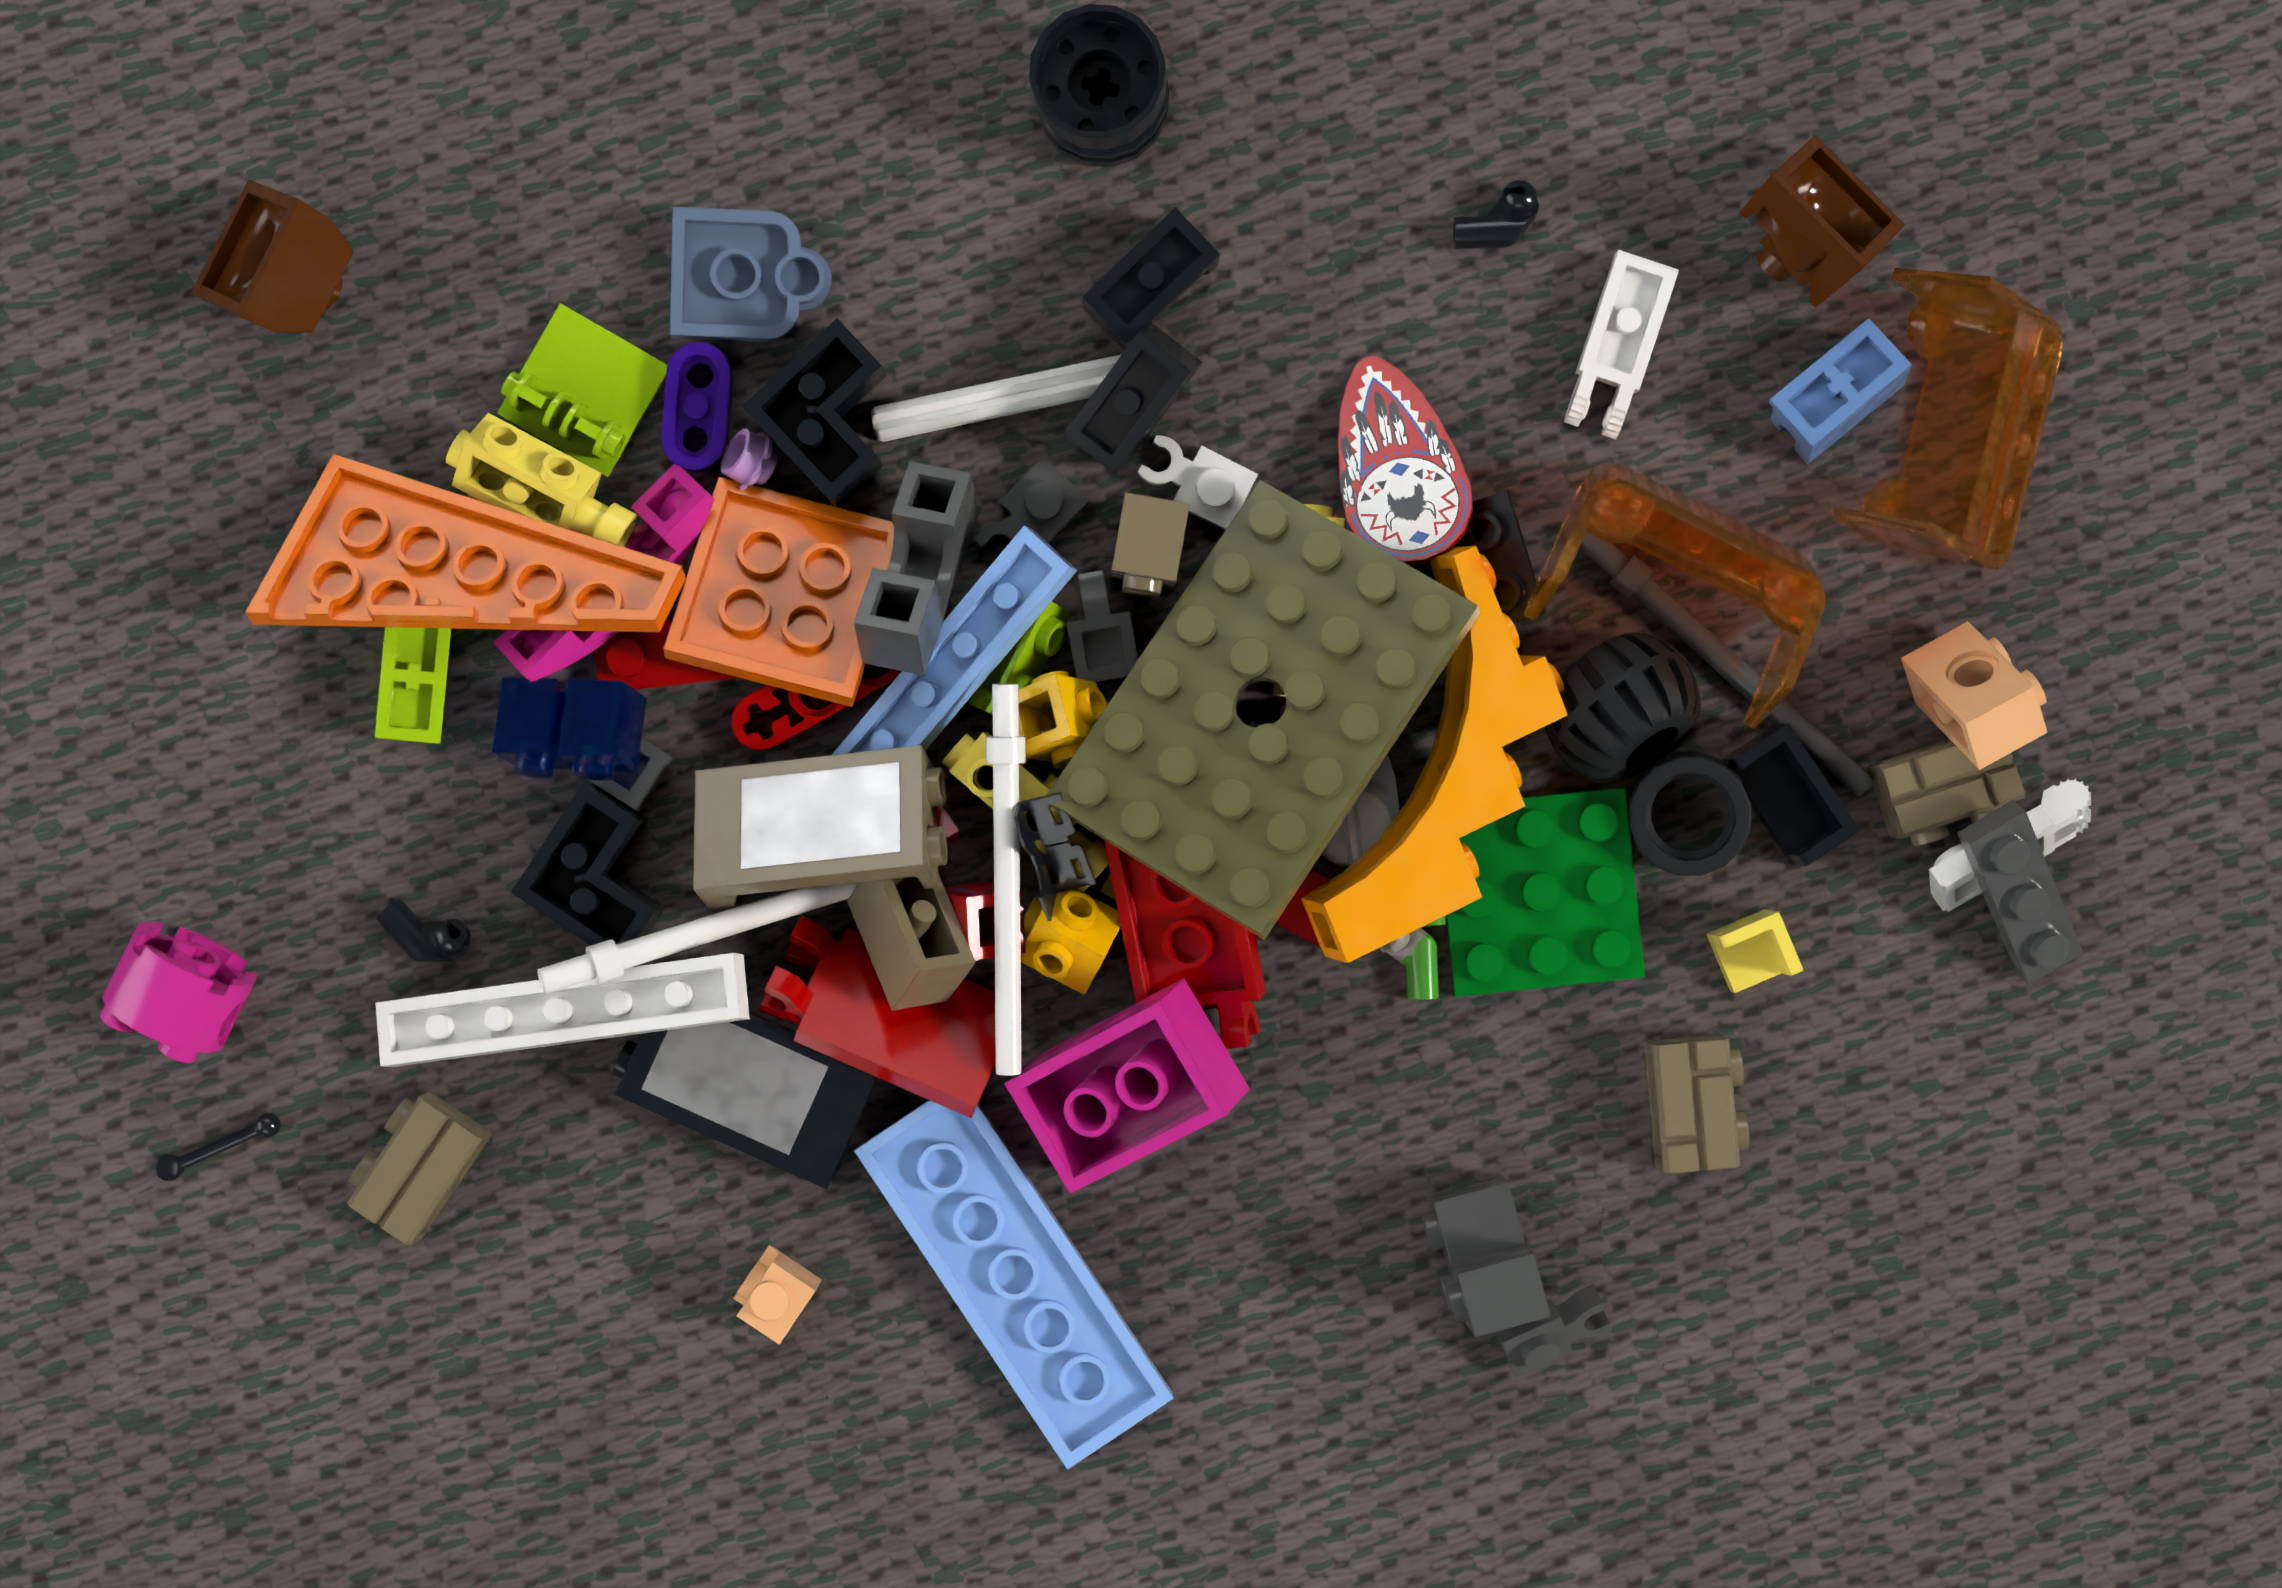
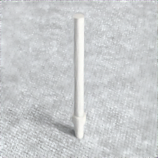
(1006, 752)
(608, 960)

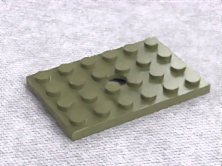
(1241, 806)

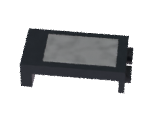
(750, 1091)

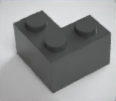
(1491, 1269)

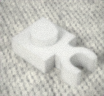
(1209, 483)

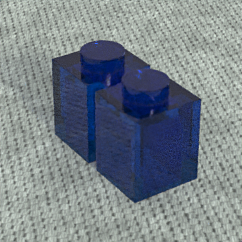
(586, 728)

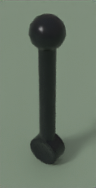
(172, 1166)

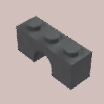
(910, 599)

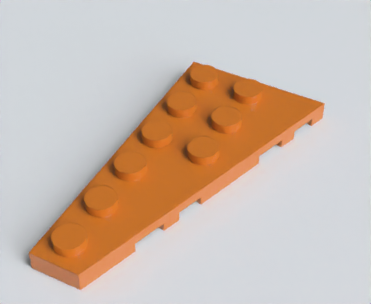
(424, 557)

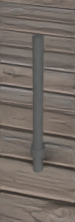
(1633, 579)

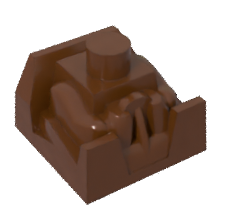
(1819, 221)
(275, 262)

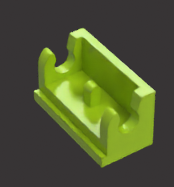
(413, 684)

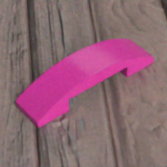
(672, 521)

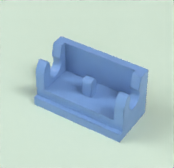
(1839, 390)

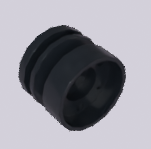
(1080, 55)

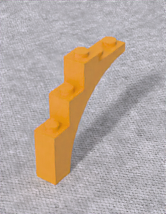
(1468, 781)

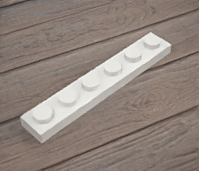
(526, 1018)

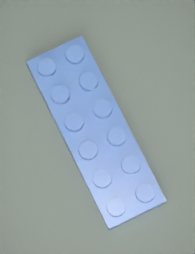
(1015, 1277)

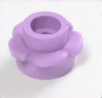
(749, 458)

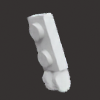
(1622, 336)
(2055, 822)

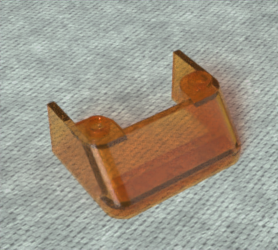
(1973, 421)
(1695, 538)

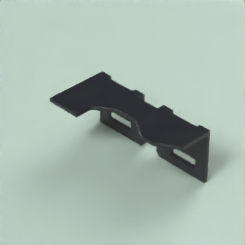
(1057, 846)

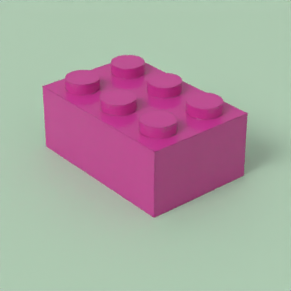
(1127, 1086)

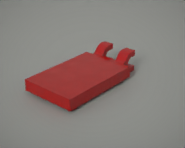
(1181, 937)
(928, 1049)

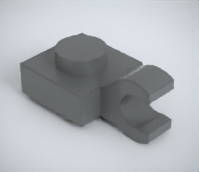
(1103, 641)

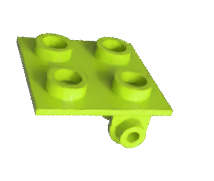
(583, 390)

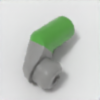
(1419, 956)

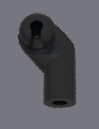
(1504, 222)
(425, 940)

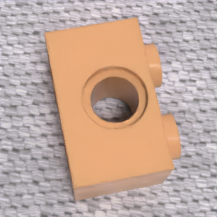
(1976, 694)

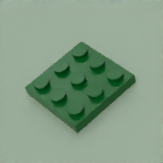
(1552, 898)

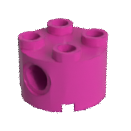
(177, 991)

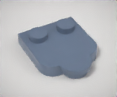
(741, 275)

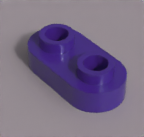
(697, 408)

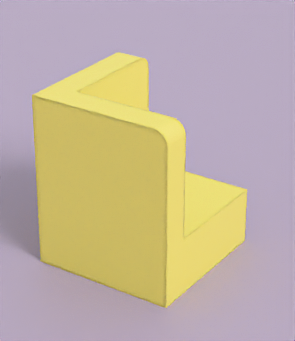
(1754, 950)

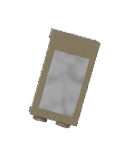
(817, 823)

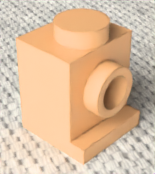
(775, 1294)

